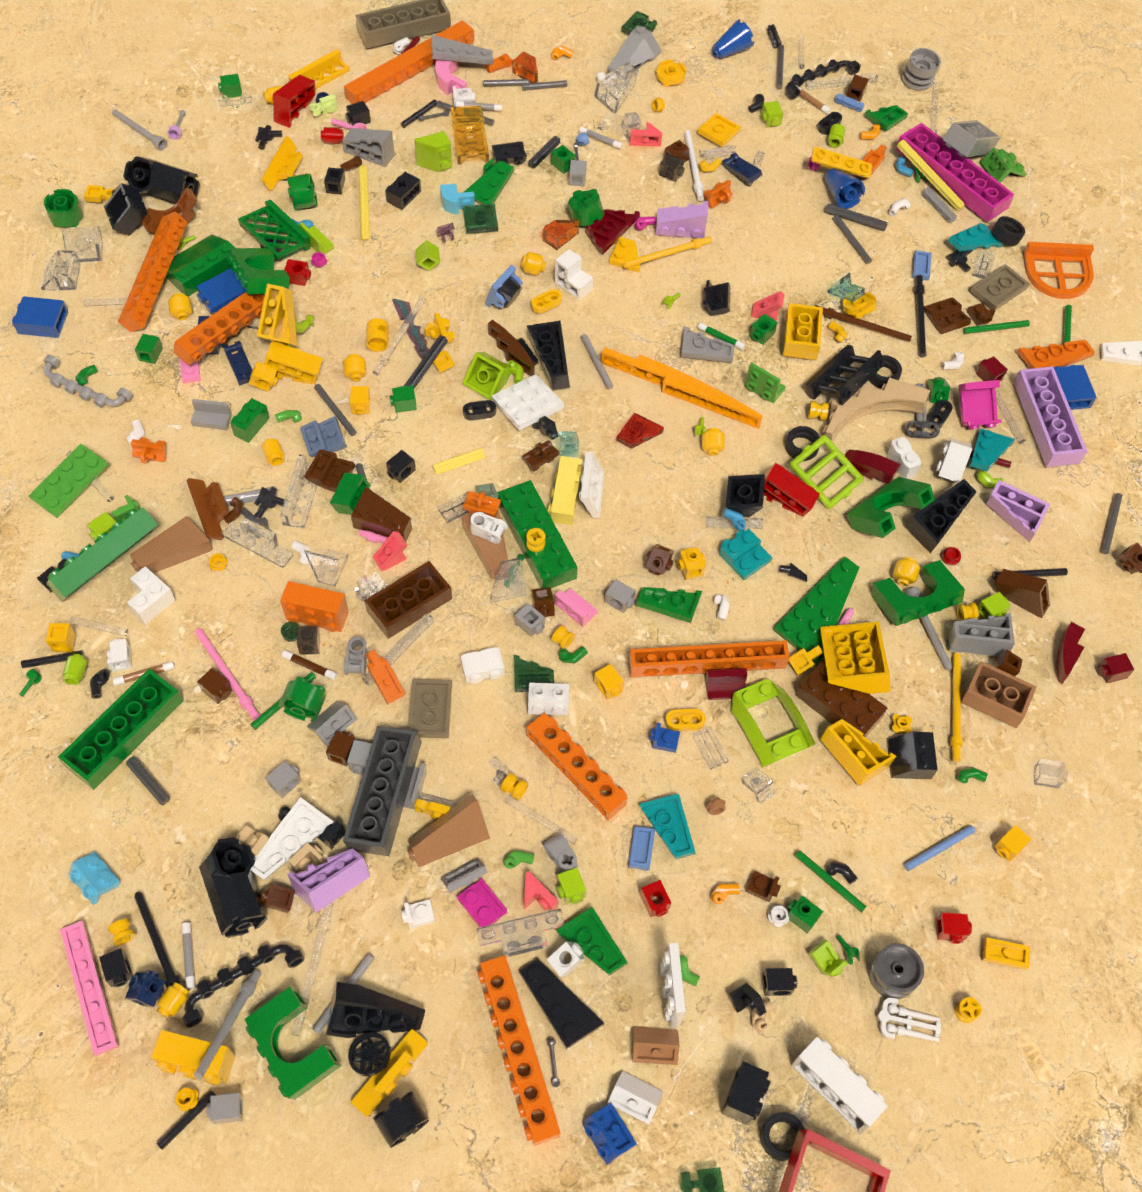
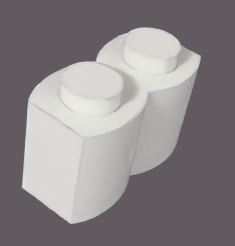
(901, 452)
(482, 665)

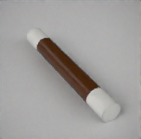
(309, 665)

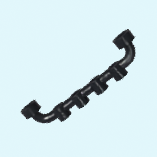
(793, 91)
(226, 977)

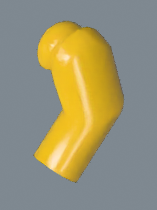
(705, 167)

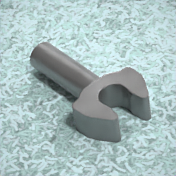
(248, 515)

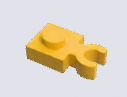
(97, 193)
(443, 361)
(434, 809)

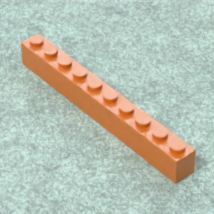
(403, 66)

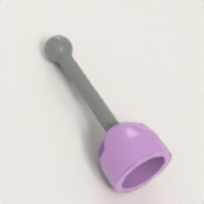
(173, 130)

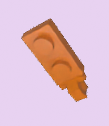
(875, 157)
(384, 677)

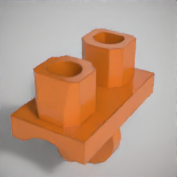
(720, 193)
(148, 450)
(481, 503)

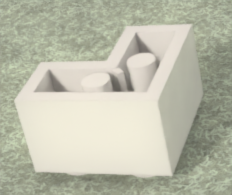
(571, 277)
(955, 459)
(152, 596)

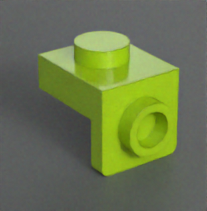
(827, 959)

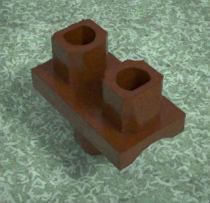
(540, 455)

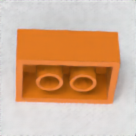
(314, 606)

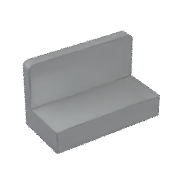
(211, 414)
(335, 718)
(415, 786)

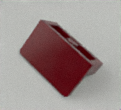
(724, 682)

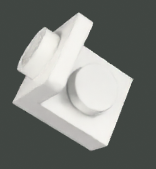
(418, 914)

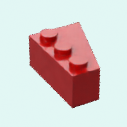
(291, 98)
(789, 490)

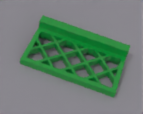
(285, 225)

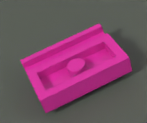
(482, 904)

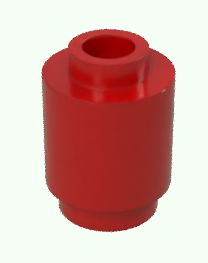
(332, 135)

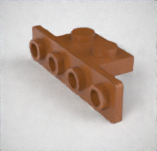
(209, 505)

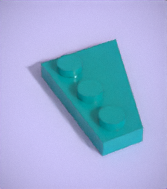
(974, 237)
(989, 448)
(671, 824)

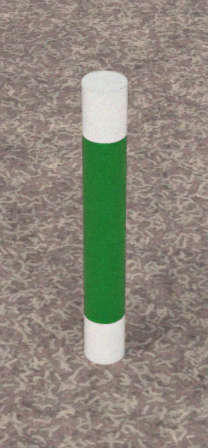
(721, 336)

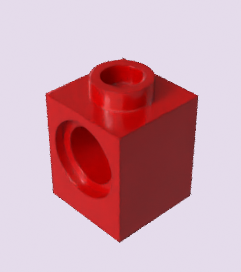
(298, 272)
(655, 889)

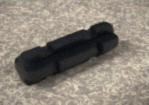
(774, 36)
(529, 351)

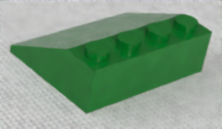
(199, 264)

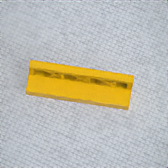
(323, 66)

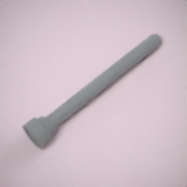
(158, 141)
(915, 592)

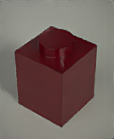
(991, 370)
(1115, 668)

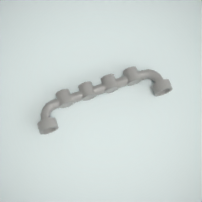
(84, 392)

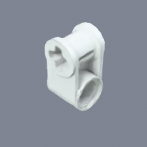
(489, 529)

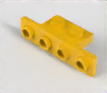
(841, 162)
(282, 164)
(386, 1081)

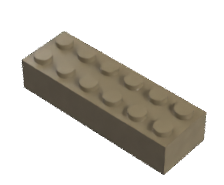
(402, 21)

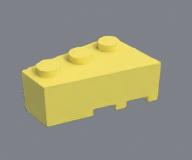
(566, 490)

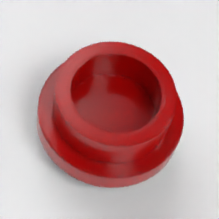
(951, 556)

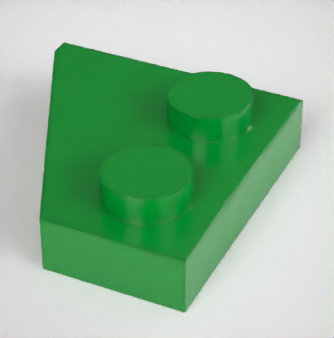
(887, 116)

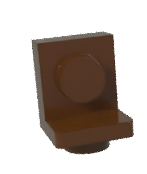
(980, 314)
(544, 601)
(763, 886)
(277, 897)

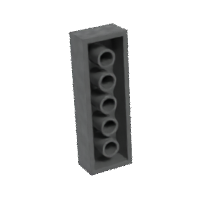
(382, 791)

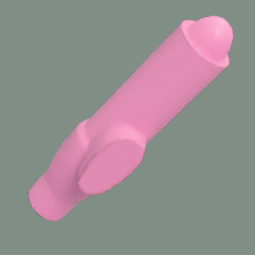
(372, 537)
(846, 617)

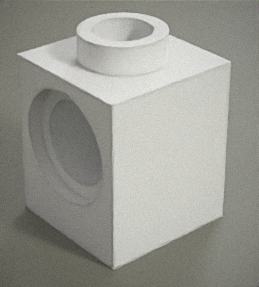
(557, 958)

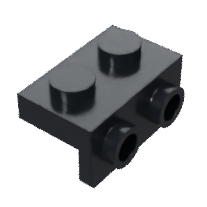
(509, 153)
(717, 298)

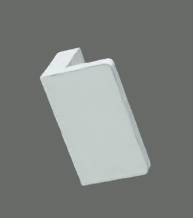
(635, 1097)

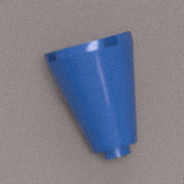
(734, 40)
(844, 188)

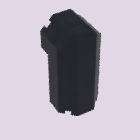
(159, 178)
(232, 887)

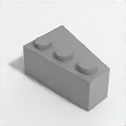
(370, 145)
(982, 636)

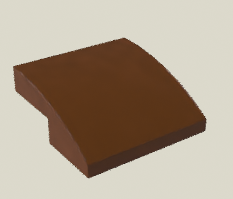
(947, 315)
(328, 470)

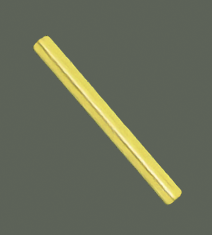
(926, 170)
(364, 203)

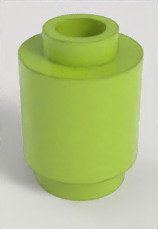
(836, 135)
(74, 669)

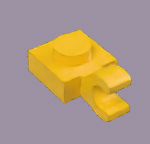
(803, 661)

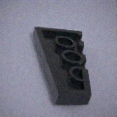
(562, 1008)

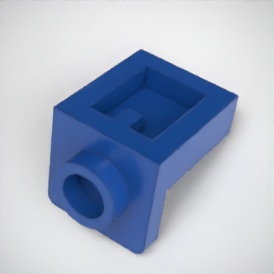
(664, 739)

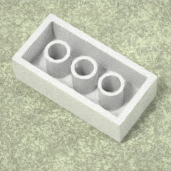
(839, 1085)

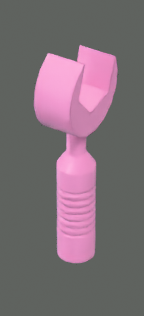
(336, 122)

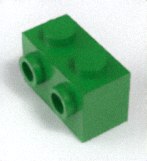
(249, 420)
(349, 493)

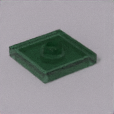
(480, 218)

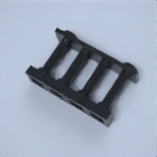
(839, 364)

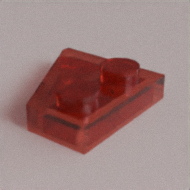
(638, 431)

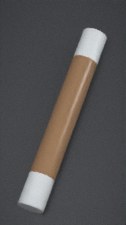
(814, 101)
(136, 675)

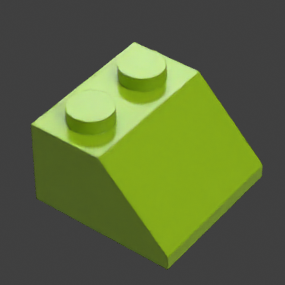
(434, 152)
(487, 374)

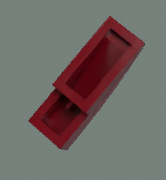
(873, 465)
(1068, 651)

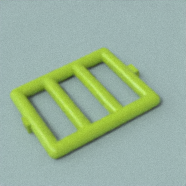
(835, 452)

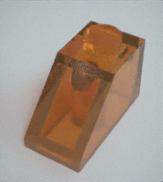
(525, 67)
(560, 232)

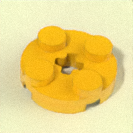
(677, 74)
(861, 307)

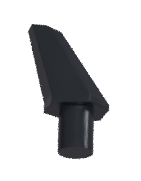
(793, 572)

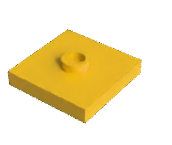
(719, 129)

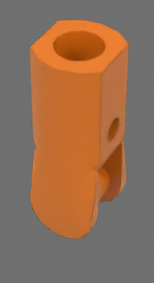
(499, 63)

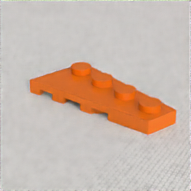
(1056, 355)

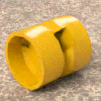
(377, 335)

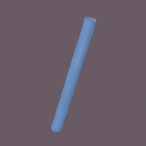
(939, 848)

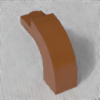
(183, 207)

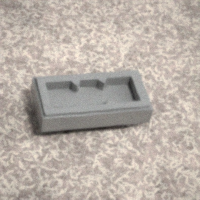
(464, 875)

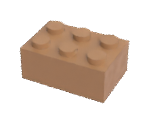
(998, 694)

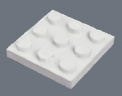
(527, 402)
(673, 986)

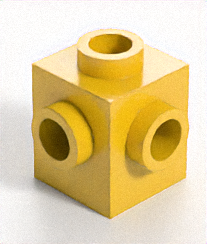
(691, 563)

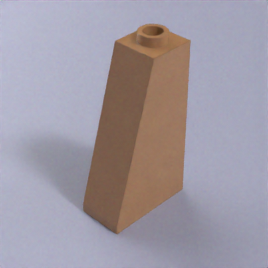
(171, 547)
(488, 552)
(450, 833)

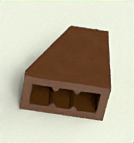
(1024, 591)

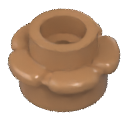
(716, 806)

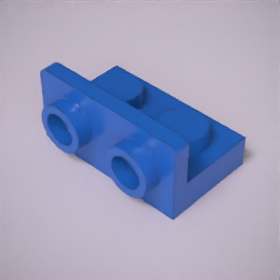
(608, 1133)

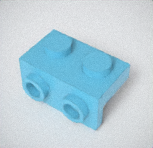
(93, 877)

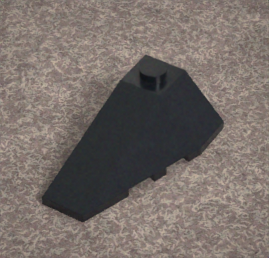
(363, 1010)

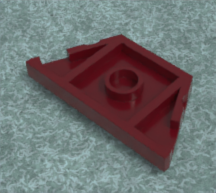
(610, 228)

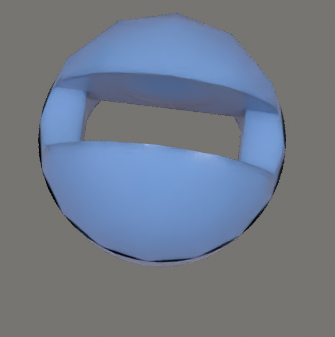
(582, 139)

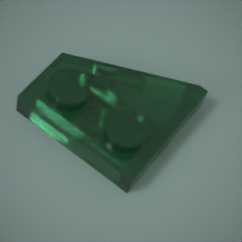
(530, 672)

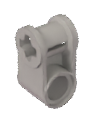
(356, 660)
(560, 852)

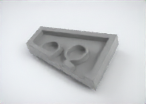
(701, 347)

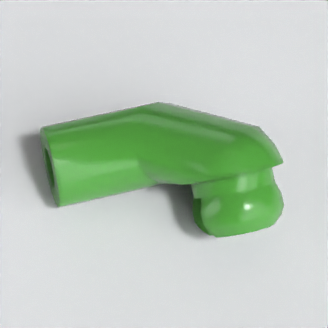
(284, 415)
(518, 857)
(687, 976)

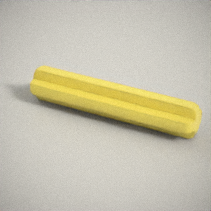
(458, 461)

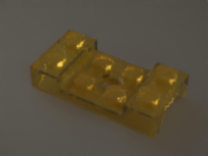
(469, 122)

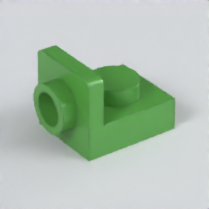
(121, 512)

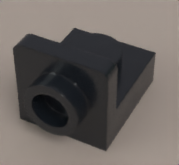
(332, 834)
(747, 998)

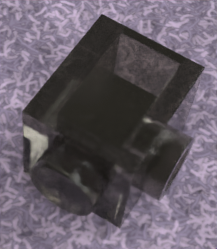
(671, 167)
(308, 640)

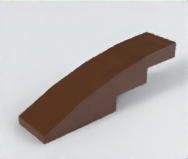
(511, 346)

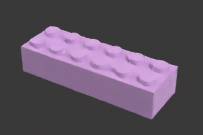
(1050, 417)

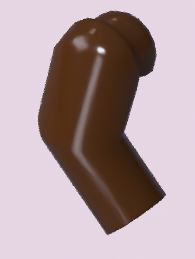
(355, 162)
(235, 512)

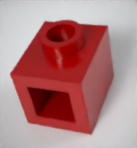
(953, 927)

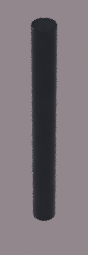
(1039, 572)

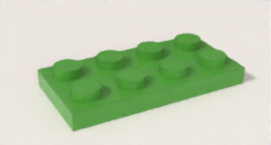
(68, 480)

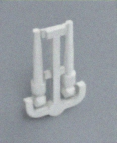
(887, 1031)

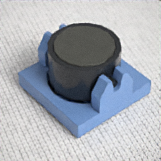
(505, 289)

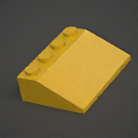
(856, 657)

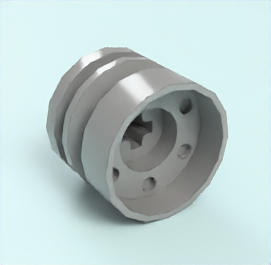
(921, 69)

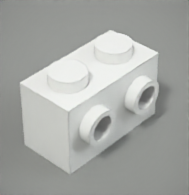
(548, 698)

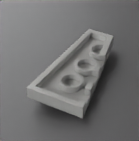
(457, 51)

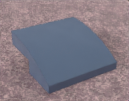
(323, 436)

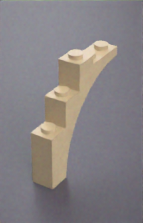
(892, 396)

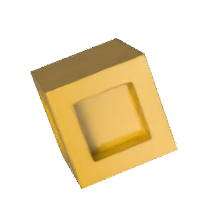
(263, 376)
(360, 400)
(60, 637)
(609, 682)
(1012, 843)

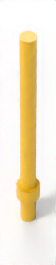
(695, 244)
(956, 740)

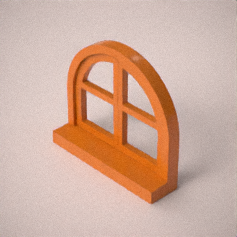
(1059, 253)

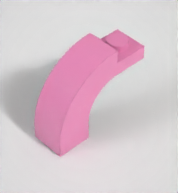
(444, 76)

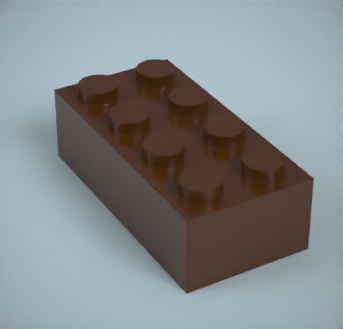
(408, 599)
(839, 702)

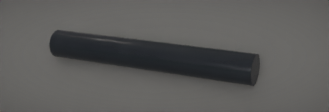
(422, 111)
(48, 659)
(185, 1120)

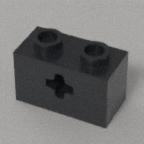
(403, 190)

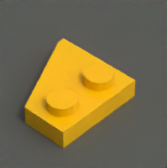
(623, 251)

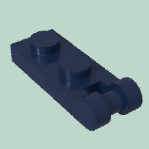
(741, 168)
(238, 362)

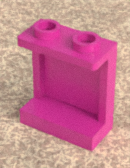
(979, 404)

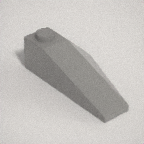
(636, 49)

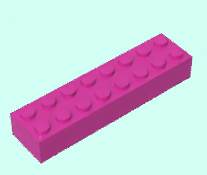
(966, 179)

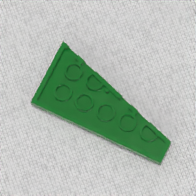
(818, 609)

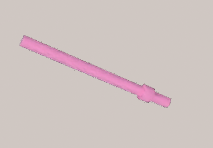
(245, 701)

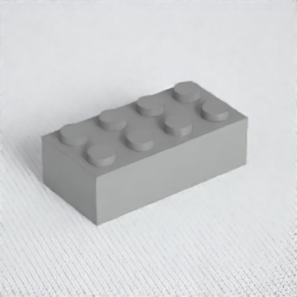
(970, 138)

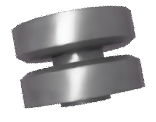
(896, 971)

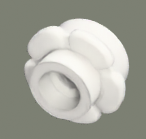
(778, 910)

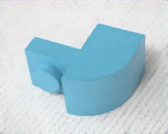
(454, 201)

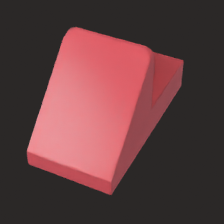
(649, 137)
(768, 306)
(391, 552)
(535, 890)

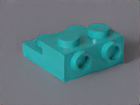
(744, 553)

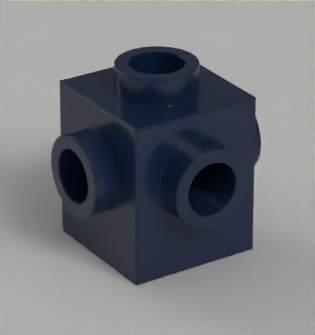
(145, 988)

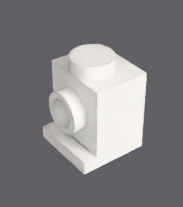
(463, 95)
(119, 655)

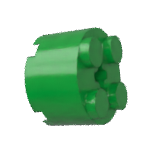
(302, 191)
(586, 207)
(63, 208)
(302, 699)

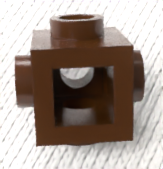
(1132, 558)
(659, 559)

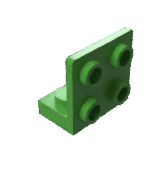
(1001, 163)
(764, 383)

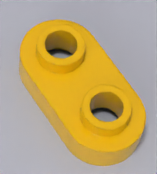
(546, 301)
(684, 719)

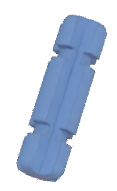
(849, 102)

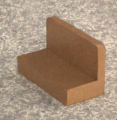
(655, 1046)

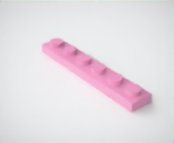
(89, 988)

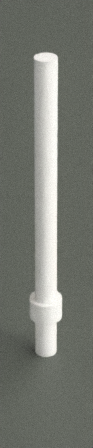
(698, 186)

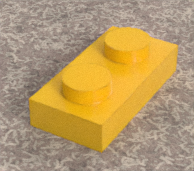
(1006, 953)

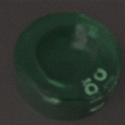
(289, 631)

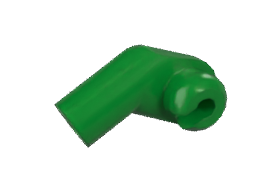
(88, 371)
(569, 657)
(971, 772)

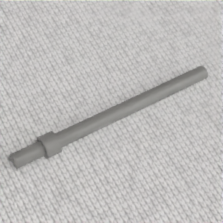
(245, 992)

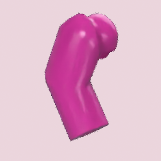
(642, 222)

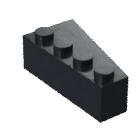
(550, 350)
(937, 518)

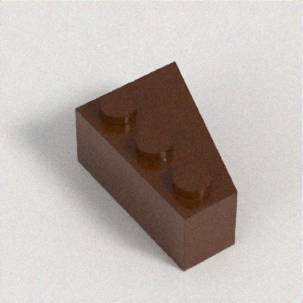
(379, 516)

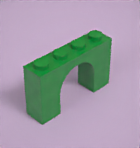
(255, 269)
(871, 514)
(905, 608)
(266, 1027)

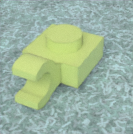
(326, 105)

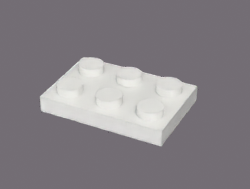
(592, 485)

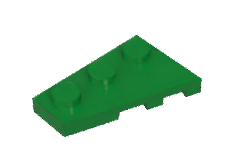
(491, 184)
(670, 603)
(594, 940)

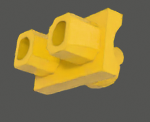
(439, 327)

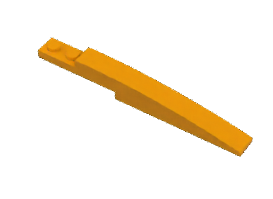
(682, 386)

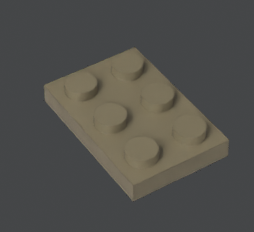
(1000, 287)
(430, 708)

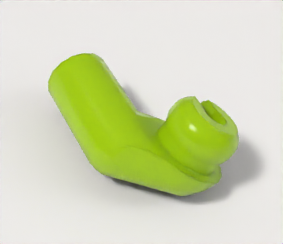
(517, 371)
(986, 480)

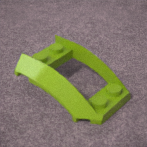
(780, 747)

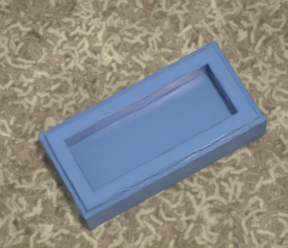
(922, 264)
(641, 848)

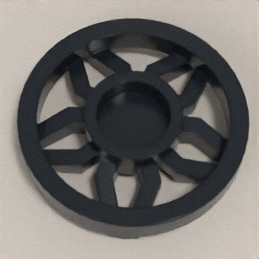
(369, 1054)

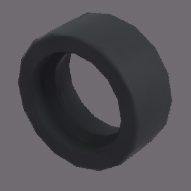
(1008, 230)
(890, 363)
(801, 432)
(765, 1131)

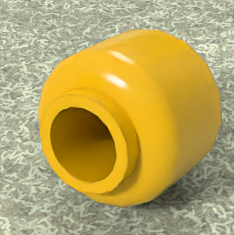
(532, 263)
(180, 306)
(354, 367)
(713, 441)
(906, 571)

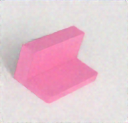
(575, 606)

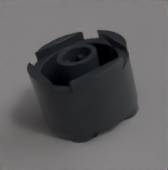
(401, 1119)

